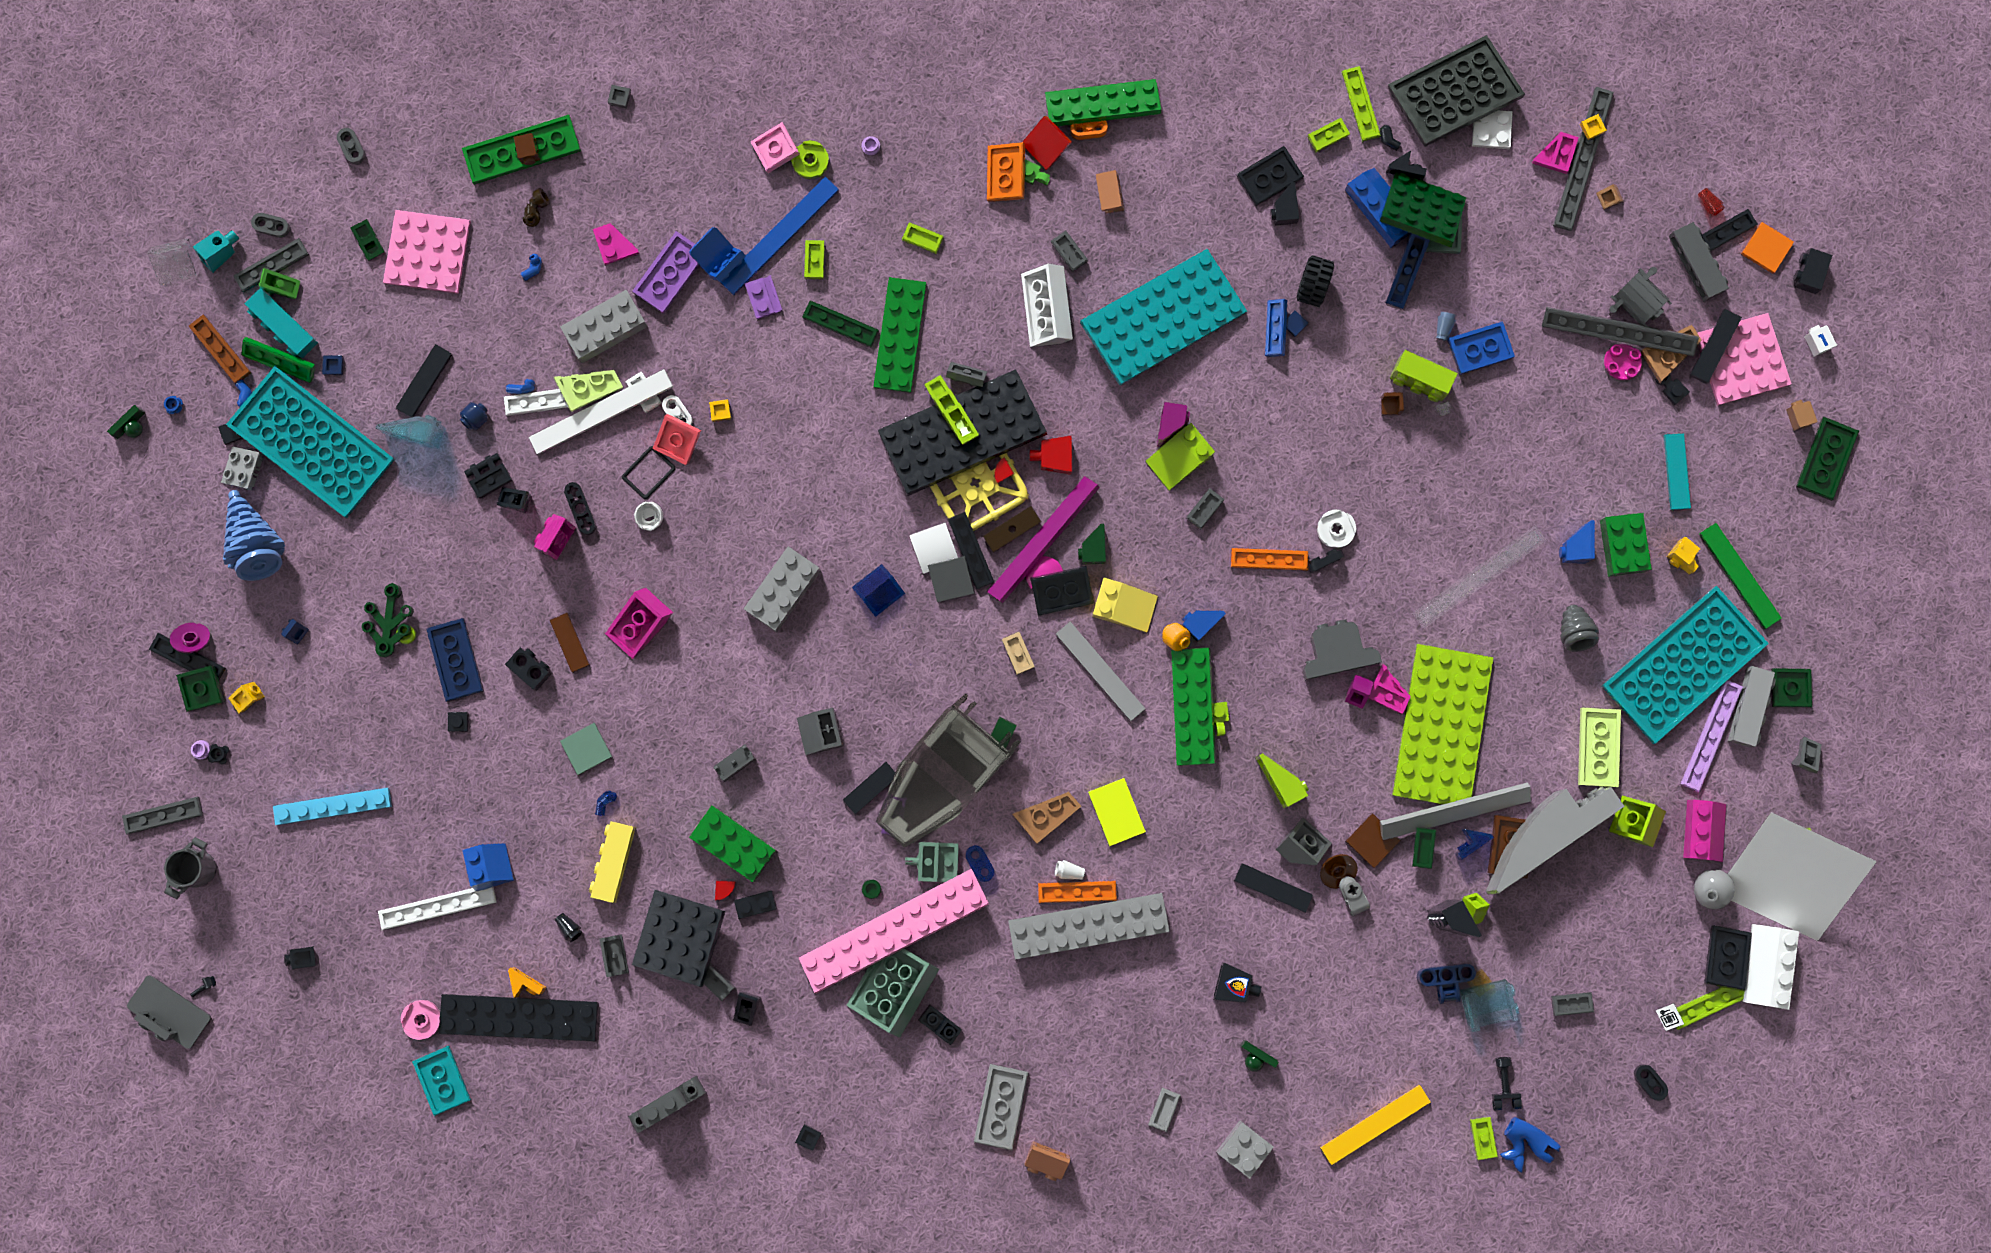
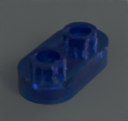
(979, 863)

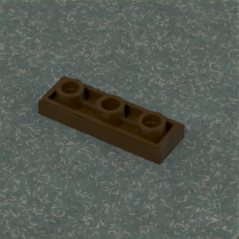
(1002, 536)

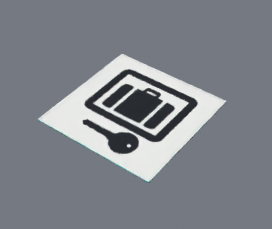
(1669, 1017)

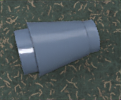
(1445, 325)

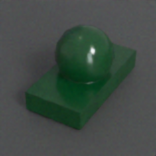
(128, 424)
(1424, 848)
(1256, 1058)

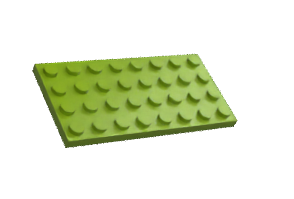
(1442, 725)

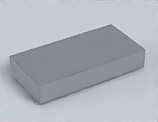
(1164, 1109)

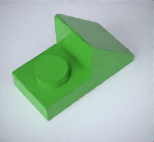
(278, 283)

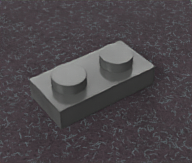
(966, 374)

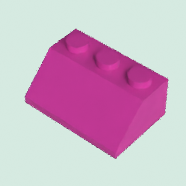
(1704, 830)

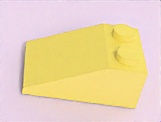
(1124, 605)

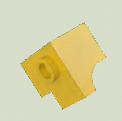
(1684, 555)

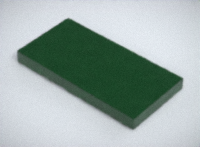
(1827, 458)

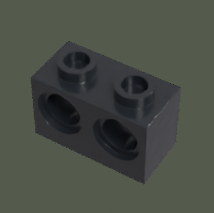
(526, 671)

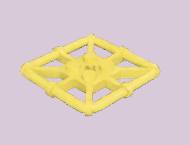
(987, 488)

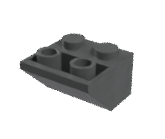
(819, 731)

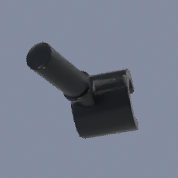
(207, 983)

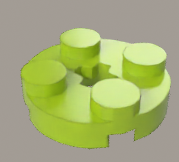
(819, 154)

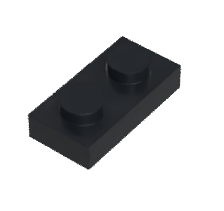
(755, 904)

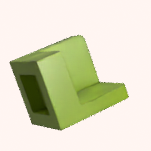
(1476, 906)

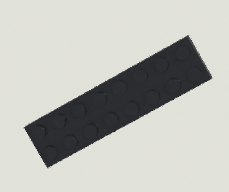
(518, 1017)

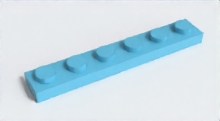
(332, 806)

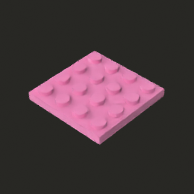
(426, 251)
(1749, 363)

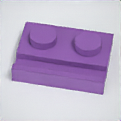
(763, 297)

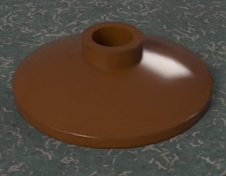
(1332, 877)

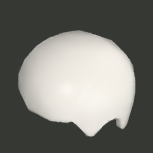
(647, 510)

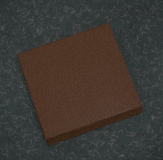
(1368, 841)

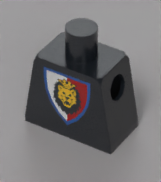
(1234, 985)

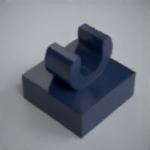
(294, 631)

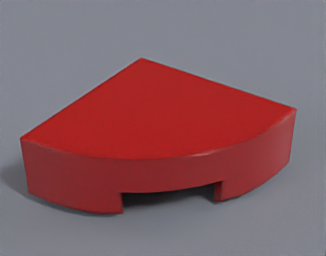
(1003, 470)
(724, 889)

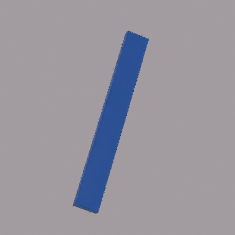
(780, 235)

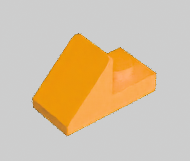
(519, 980)

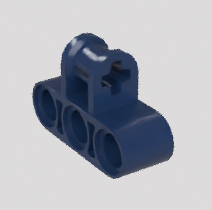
(1447, 986)

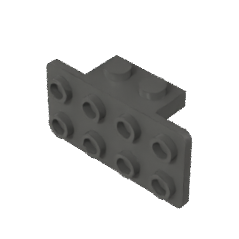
(167, 1013)

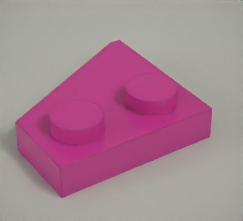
(1557, 153)
(613, 244)
(1388, 691)

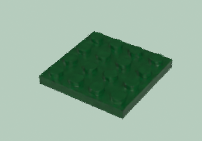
(1423, 209)

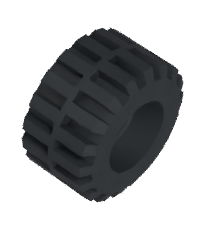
(1315, 281)

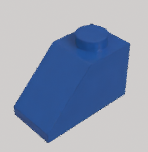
(1201, 622)

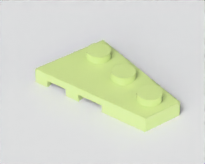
(587, 388)

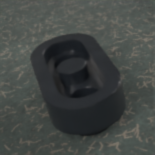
(1332, 556)
(1650, 1082)

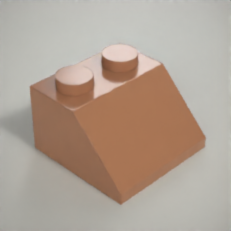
(1047, 1161)

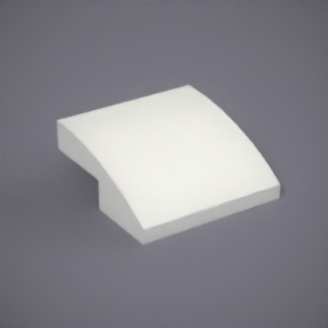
(933, 546)

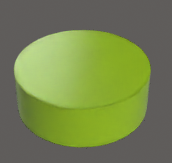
(410, 638)

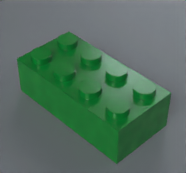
(733, 843)

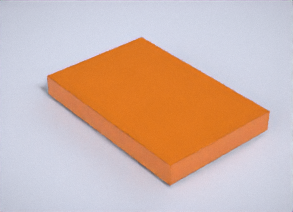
(1005, 172)

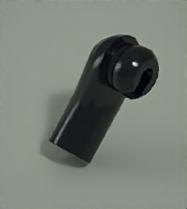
(1387, 137)

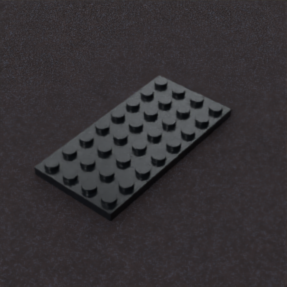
(930, 452)

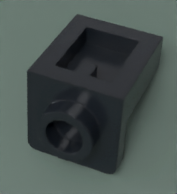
(300, 958)

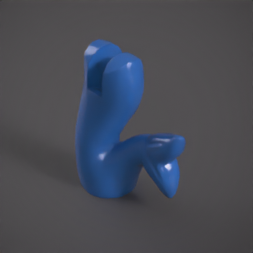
(1537, 1139)

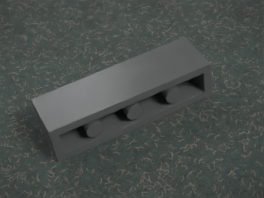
(1699, 261)

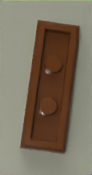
(569, 642)

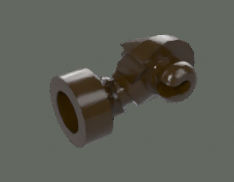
(531, 213)

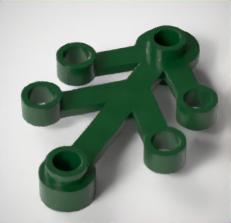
(388, 623)

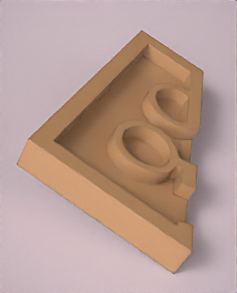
(1663, 361)

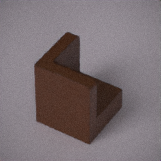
(1392, 403)

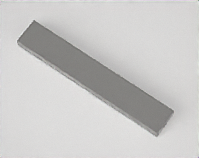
(1100, 671)

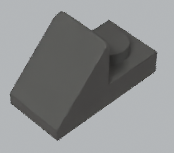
(1808, 755)

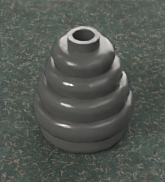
(1578, 629)

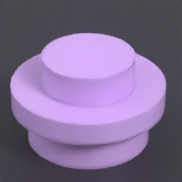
(870, 145)
(200, 749)

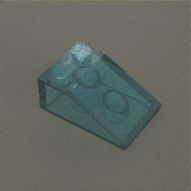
(416, 430)

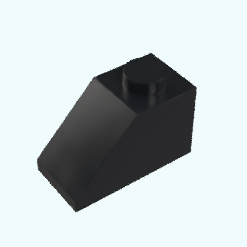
(1286, 207)

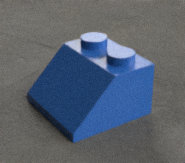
(488, 866)

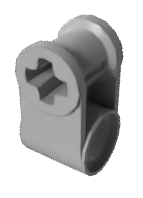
(1354, 897)

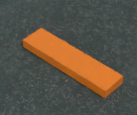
(1269, 559)
(1077, 891)

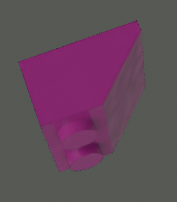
(1172, 421)

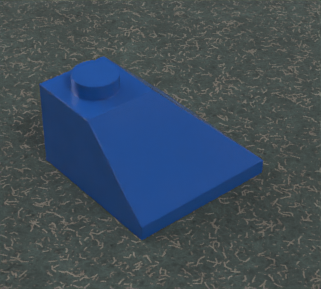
(1580, 546)

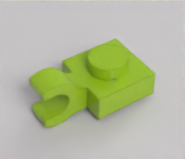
(1220, 716)

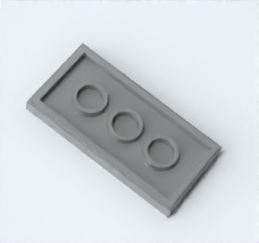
(1001, 1107)

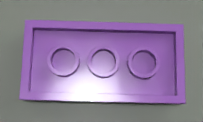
(667, 274)

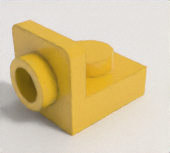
(246, 696)

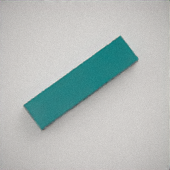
(1677, 471)

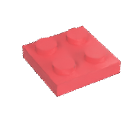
(676, 439)

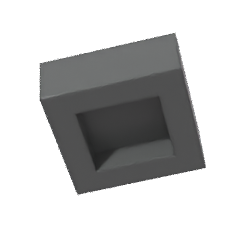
(619, 96)

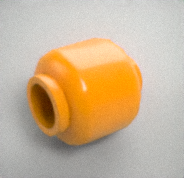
(1176, 636)

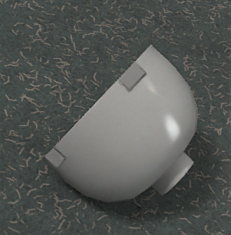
(1714, 889)

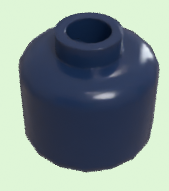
(473, 416)

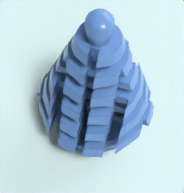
(250, 542)

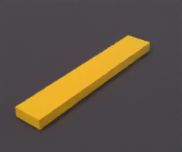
(1375, 1124)

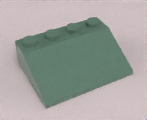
(893, 990)

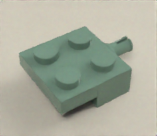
(936, 861)

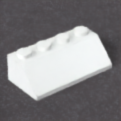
(1046, 305)
(1771, 966)

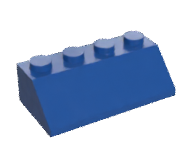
(1370, 194)

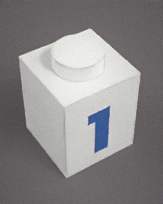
(1820, 340)

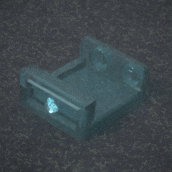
(1489, 1004)

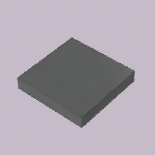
(951, 579)

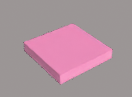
(775, 147)

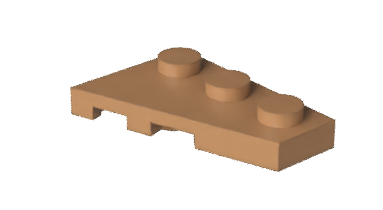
(1047, 815)

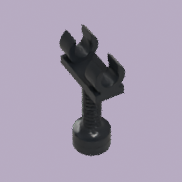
(1503, 1063)

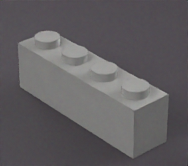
(1751, 707)

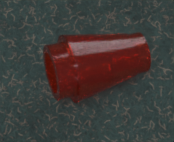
(1711, 203)

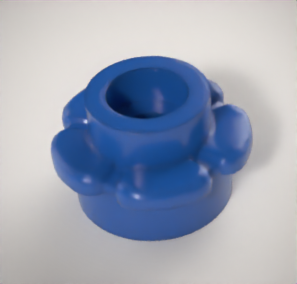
(171, 400)

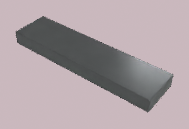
(275, 262)
(162, 815)

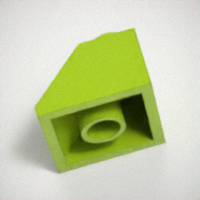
(1638, 821)

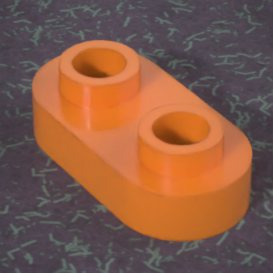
(1089, 130)

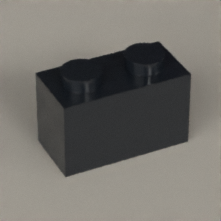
(1812, 270)

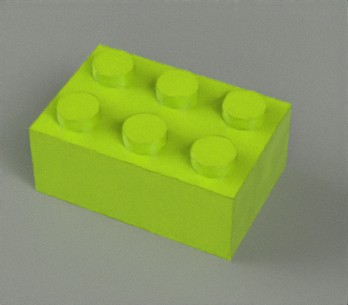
(1423, 376)

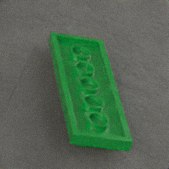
(1103, 102)
(499, 155)
(899, 335)
(1193, 707)

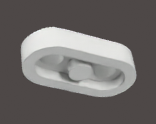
(679, 411)

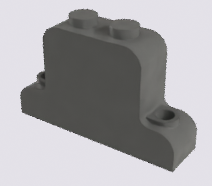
(1338, 650)
(666, 1104)

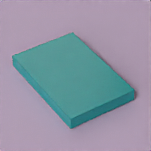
(441, 1080)

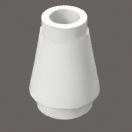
(1067, 870)

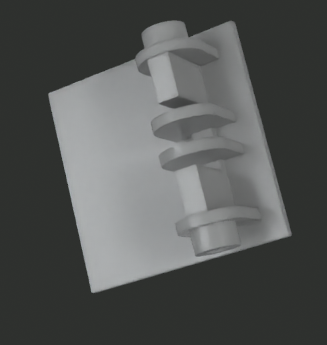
(241, 468)

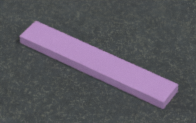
(1711, 735)

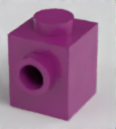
(1359, 691)

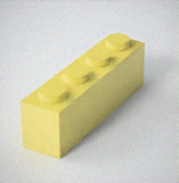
(612, 862)

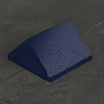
(878, 590)

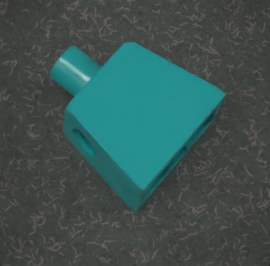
(216, 249)

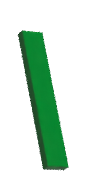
(1740, 575)

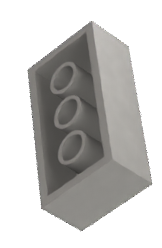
(603, 326)
(782, 589)

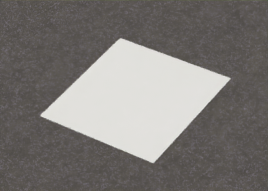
(1797, 876)

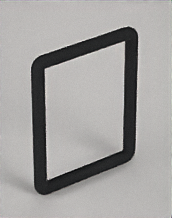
(637, 462)

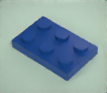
(1481, 348)

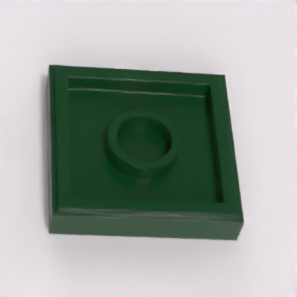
(200, 688)
(1792, 688)

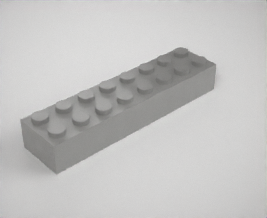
(1088, 926)

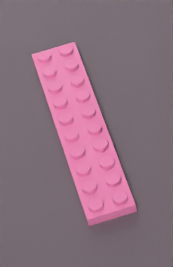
(893, 931)

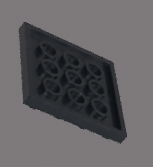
(678, 938)

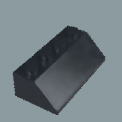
(1454, 918)

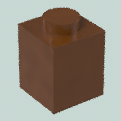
(527, 149)

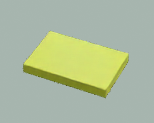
(1116, 812)

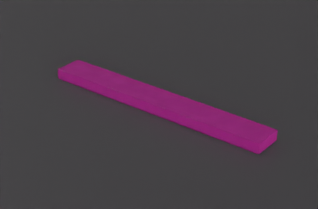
(1043, 539)

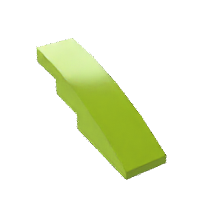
(951, 410)

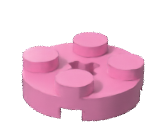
(411, 1025)

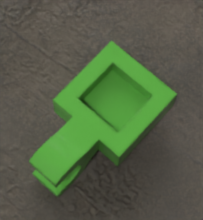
(1033, 173)

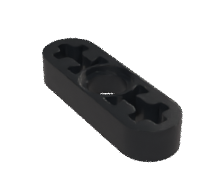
(580, 523)

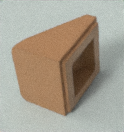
(1609, 196)

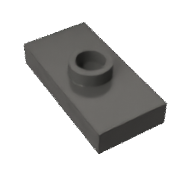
(1069, 251)
(1205, 508)
(1572, 1004)

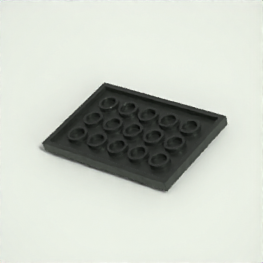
(1456, 91)

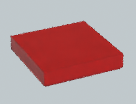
(1046, 142)

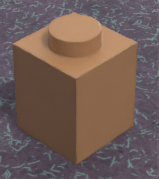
(1801, 415)

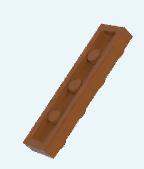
(219, 349)

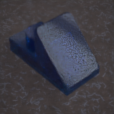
(1476, 840)

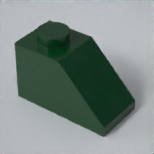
(1093, 547)

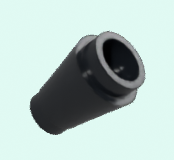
(569, 929)

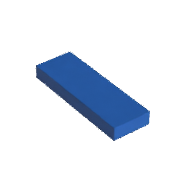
(1276, 328)

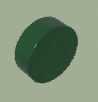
(871, 889)

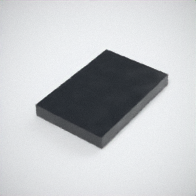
(1270, 175)
(1062, 590)
(1727, 958)

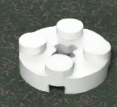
(1341, 519)

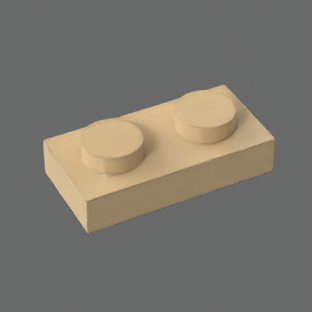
(1018, 653)

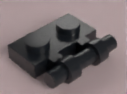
(490, 480)

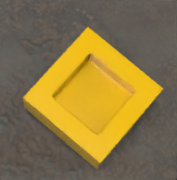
(1593, 127)
(720, 410)

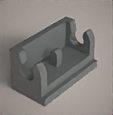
(734, 763)
(614, 955)
(718, 983)

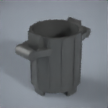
(1641, 298)
(188, 868)

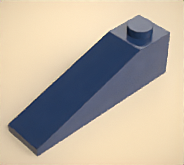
(1407, 270)

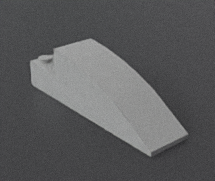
(1549, 830)

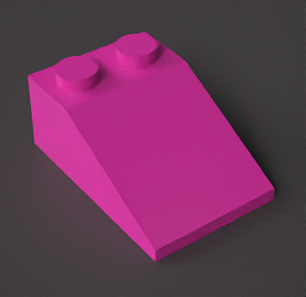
(554, 536)
(638, 622)

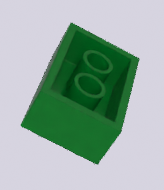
(1625, 544)

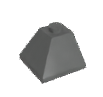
(1303, 844)

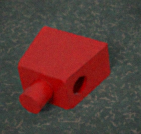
(1055, 455)

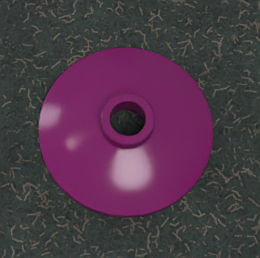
(189, 637)

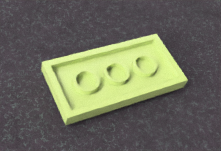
(1599, 747)

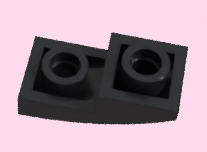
(940, 1024)

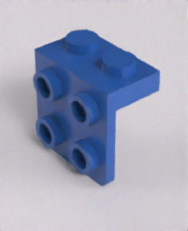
(716, 255)

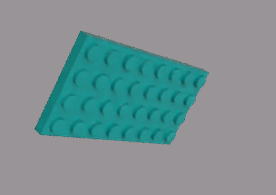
(1163, 316)
(310, 442)
(1685, 664)

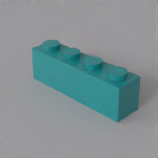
(281, 323)

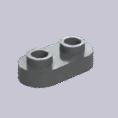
(351, 146)
(271, 225)

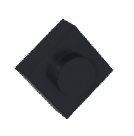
(457, 721)
(808, 1137)

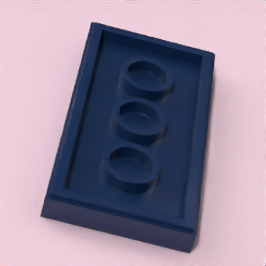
(454, 659)

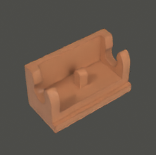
(1110, 191)

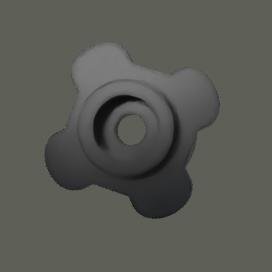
(213, 754)

